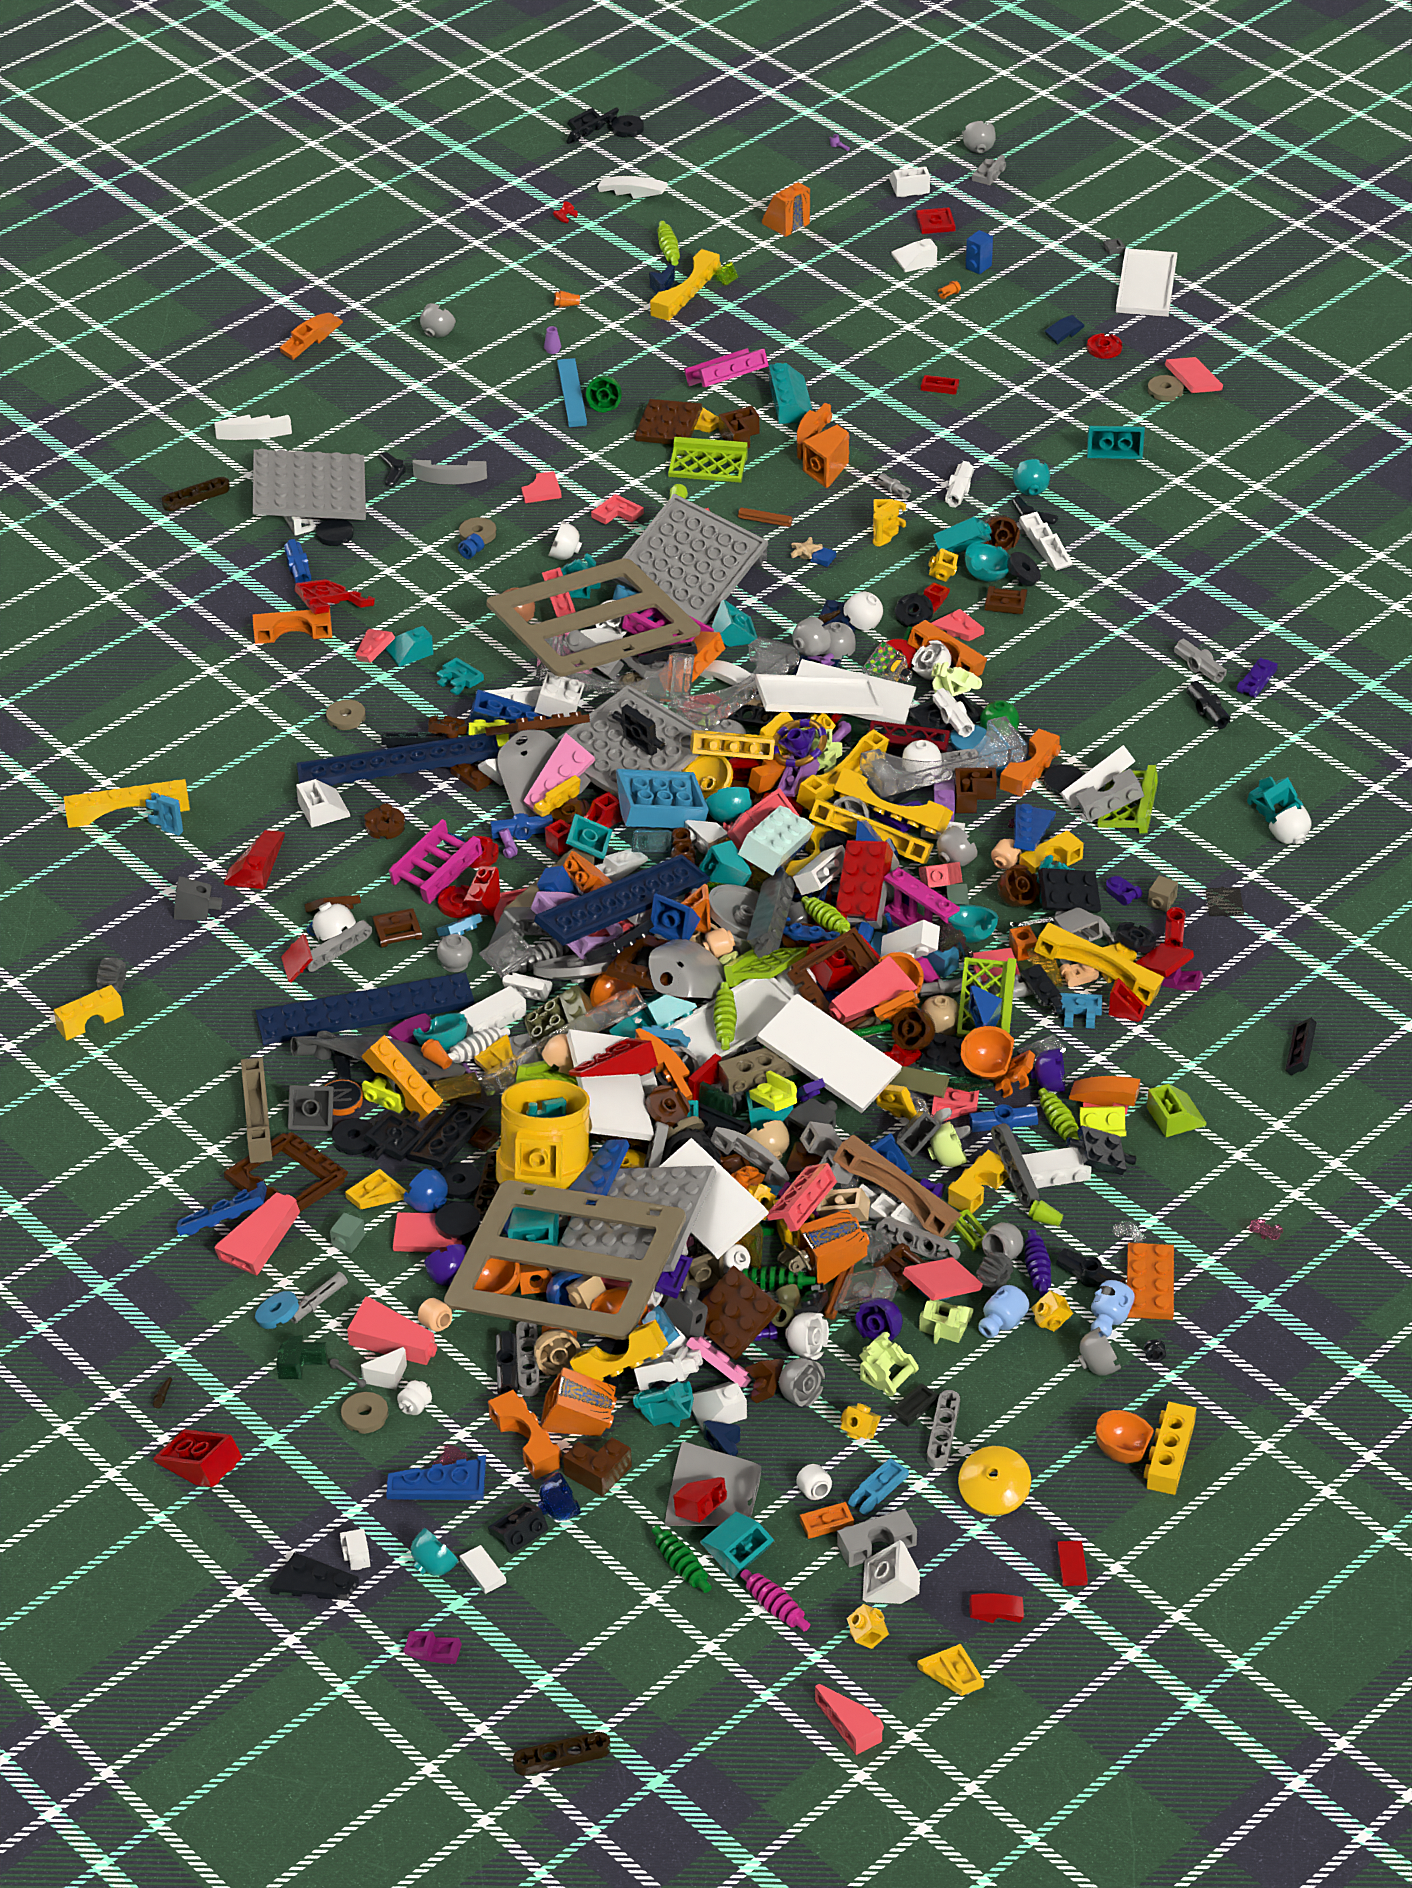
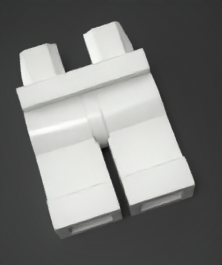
(668, 1367)

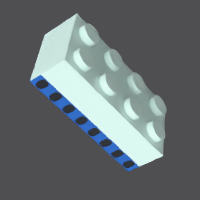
(776, 840)

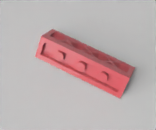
(561, 603)
(803, 1196)

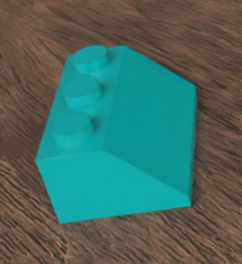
(1115, 442)

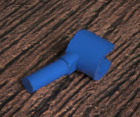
(891, 928)

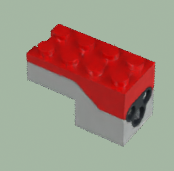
(862, 882)

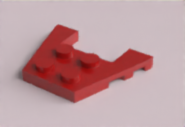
(320, 592)

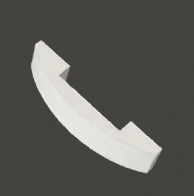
(726, 672)

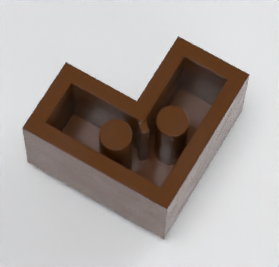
(739, 425)
(973, 785)
(599, 1469)

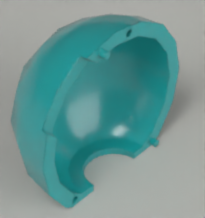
(986, 562)
(728, 804)
(975, 922)
(446, 1029)

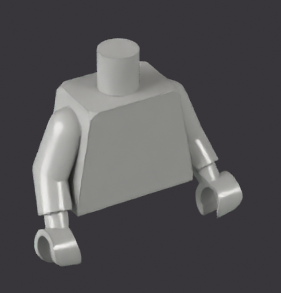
(1083, 925)

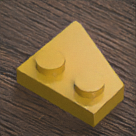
(953, 1670)

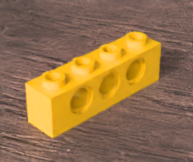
(732, 744)
(1171, 1448)

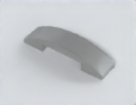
(450, 474)
(753, 1151)

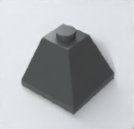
(311, 1107)

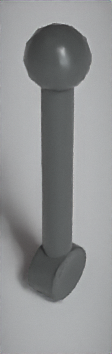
(334, 1363)

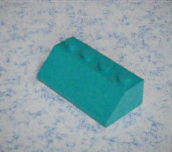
(788, 393)

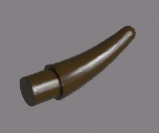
(827, 617)
(160, 1396)

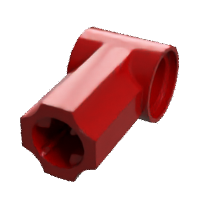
(1175, 927)

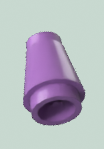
(552, 342)

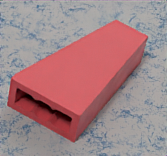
(941, 874)
(877, 985)
(259, 1234)
(385, 1331)

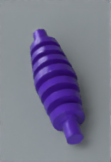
(1037, 1262)

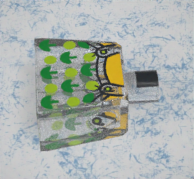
(887, 664)

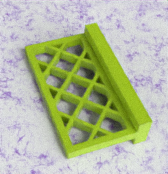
(708, 449)
(1143, 809)
(751, 967)
(1006, 990)
(542, 1070)

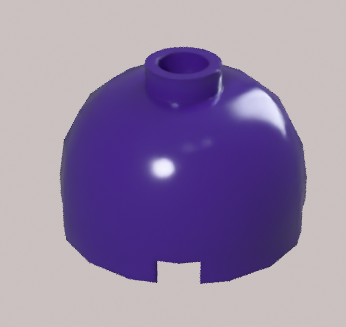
(1050, 1070)
(444, 1266)
(878, 1317)

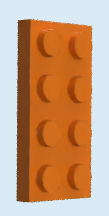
(1151, 1279)

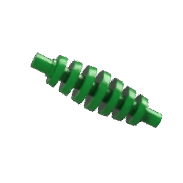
(781, 1279)
(681, 1559)

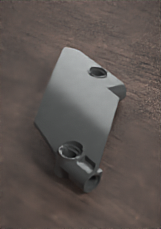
(356, 1045)

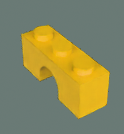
(1063, 847)
(72, 1017)
(967, 1190)

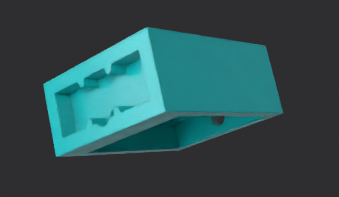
(960, 536)

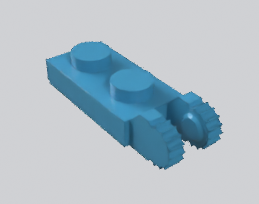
(879, 1485)

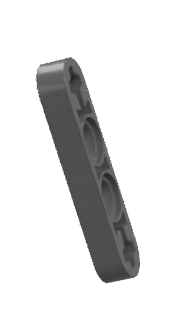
(1006, 1144)

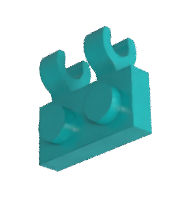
(462, 673)

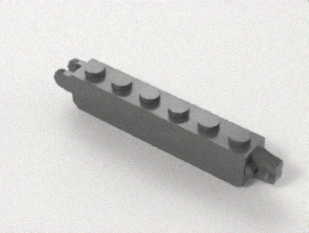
(771, 913)

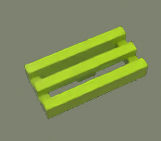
(966, 1232)

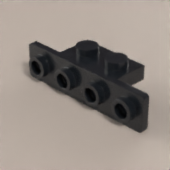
(587, 122)

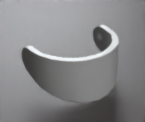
(943, 1114)

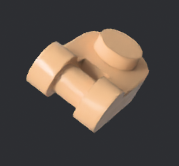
(1078, 974)

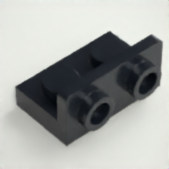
(519, 1526)

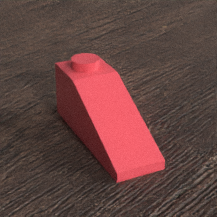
(851, 1719)

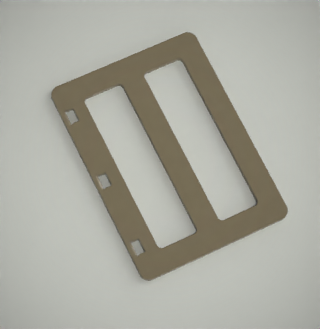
(650, 596)
(641, 1273)

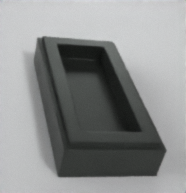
(914, 1405)

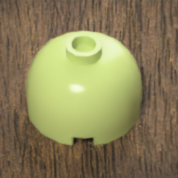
(947, 1147)

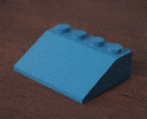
(659, 798)

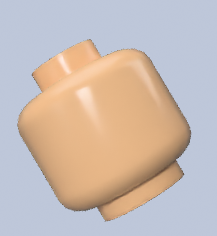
(1004, 854)
(719, 942)
(434, 1314)

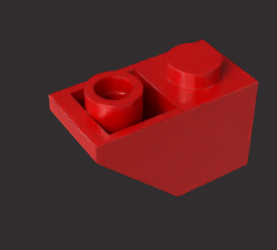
(484, 891)
(699, 1498)

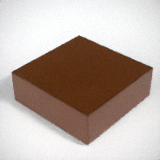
(484, 1138)

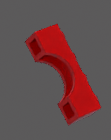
(604, 811)

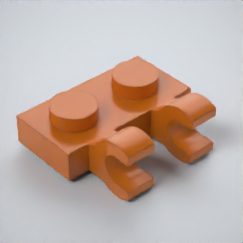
(889, 1009)
(1017, 1071)

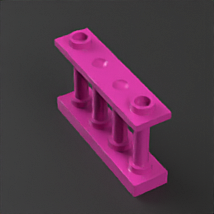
(726, 367)
(639, 623)
(442, 876)
(918, 893)

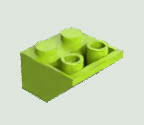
(1173, 1110)

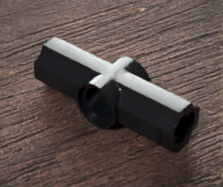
(1208, 704)
(1087, 1268)
(506, 1362)

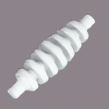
(475, 1043)

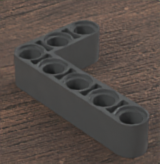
(519, 919)

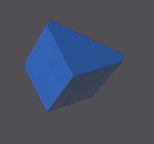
(672, 919)
(984, 1007)

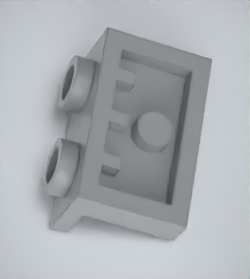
(989, 170)

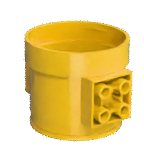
(543, 1149)

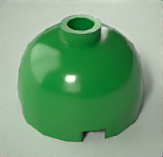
(604, 393)
(999, 709)

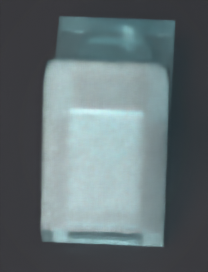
(651, 840)

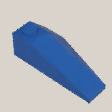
(494, 707)

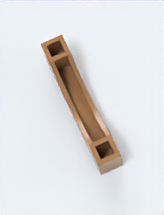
(865, 1162)

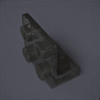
(951, 937)

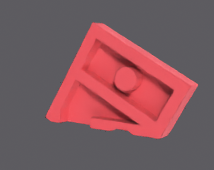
(958, 1101)

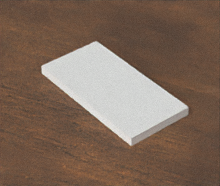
(1146, 282)
(818, 694)
(893, 695)
(756, 1005)
(829, 1051)
(615, 1100)
(728, 1207)

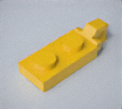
(558, 796)

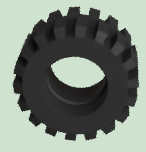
(681, 1138)

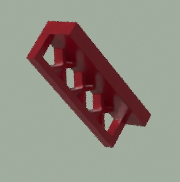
(902, 742)

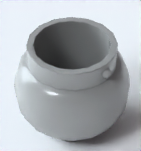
(454, 952)
(1003, 1238)

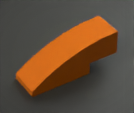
(767, 776)
(1106, 1090)

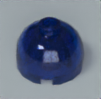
(558, 1498)

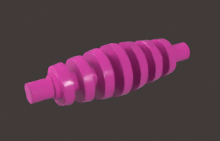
(775, 1600)

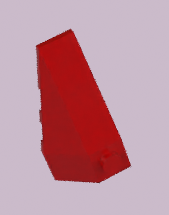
(256, 863)
(621, 1058)

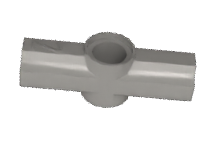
(1200, 660)

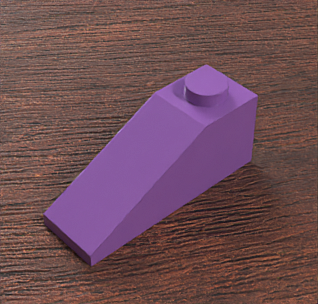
(794, 776)
(945, 795)

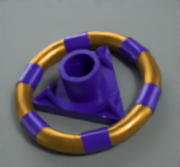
(799, 742)

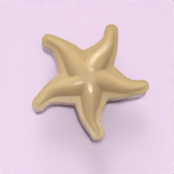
(805, 549)

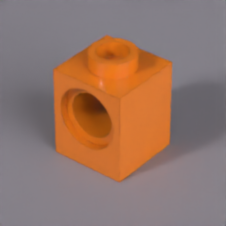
(1020, 940)
(530, 1287)

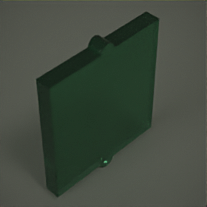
(858, 730)
(968, 1084)
(715, 1098)

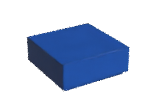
(823, 557)

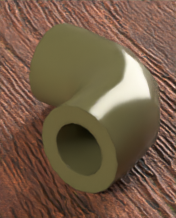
(788, 1299)

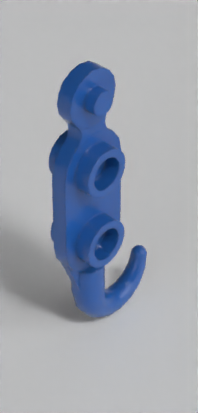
(814, 934)

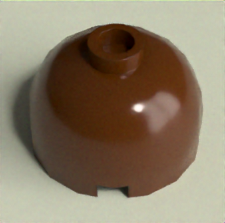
(1004, 532)
(1018, 886)
(913, 1028)

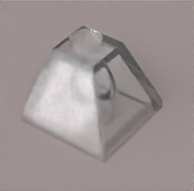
(507, 953)
(866, 1286)

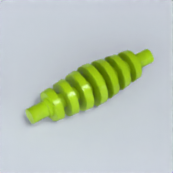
(668, 243)
(825, 915)
(725, 1016)
(1058, 1115)

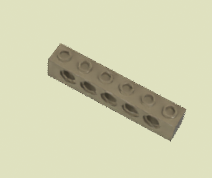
(751, 1068)

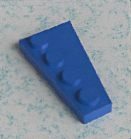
(1030, 825)
(602, 1169)
(222, 1210)
(449, 1482)

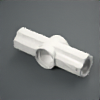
(959, 484)
(953, 712)

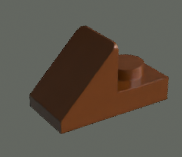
(766, 1376)

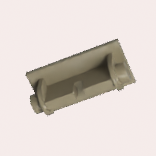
(793, 1258)

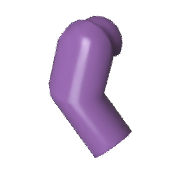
(843, 729)
(510, 847)

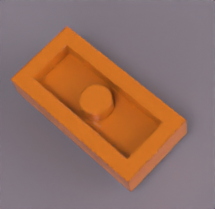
(826, 1520)

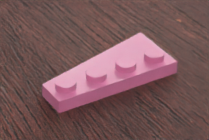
(565, 762)

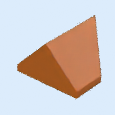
(700, 904)

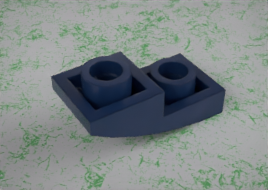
(1065, 327)

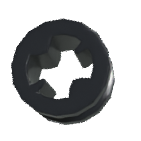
(1155, 1350)

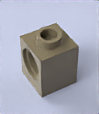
(1163, 893)

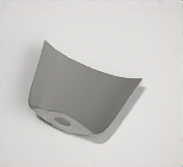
(522, 771)
(697, 978)
(700, 1464)

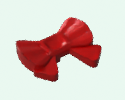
(567, 208)

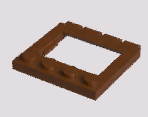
(539, 723)
(857, 953)
(640, 975)
(303, 1153)

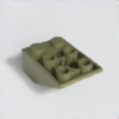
(556, 1013)

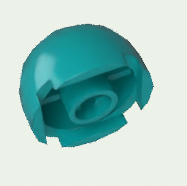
(1031, 477)
(431, 1555)

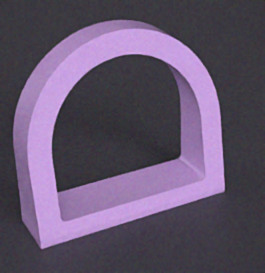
(548, 900)

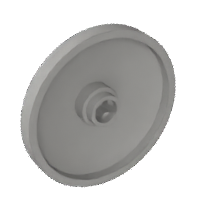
(733, 908)
(572, 967)

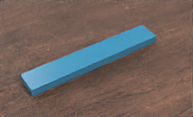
(572, 392)

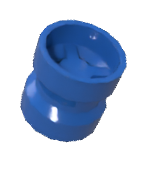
(470, 546)

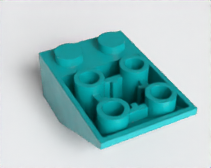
(534, 1226)

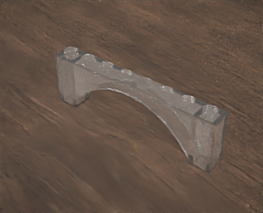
(662, 687)
(712, 708)
(896, 775)
(594, 1020)

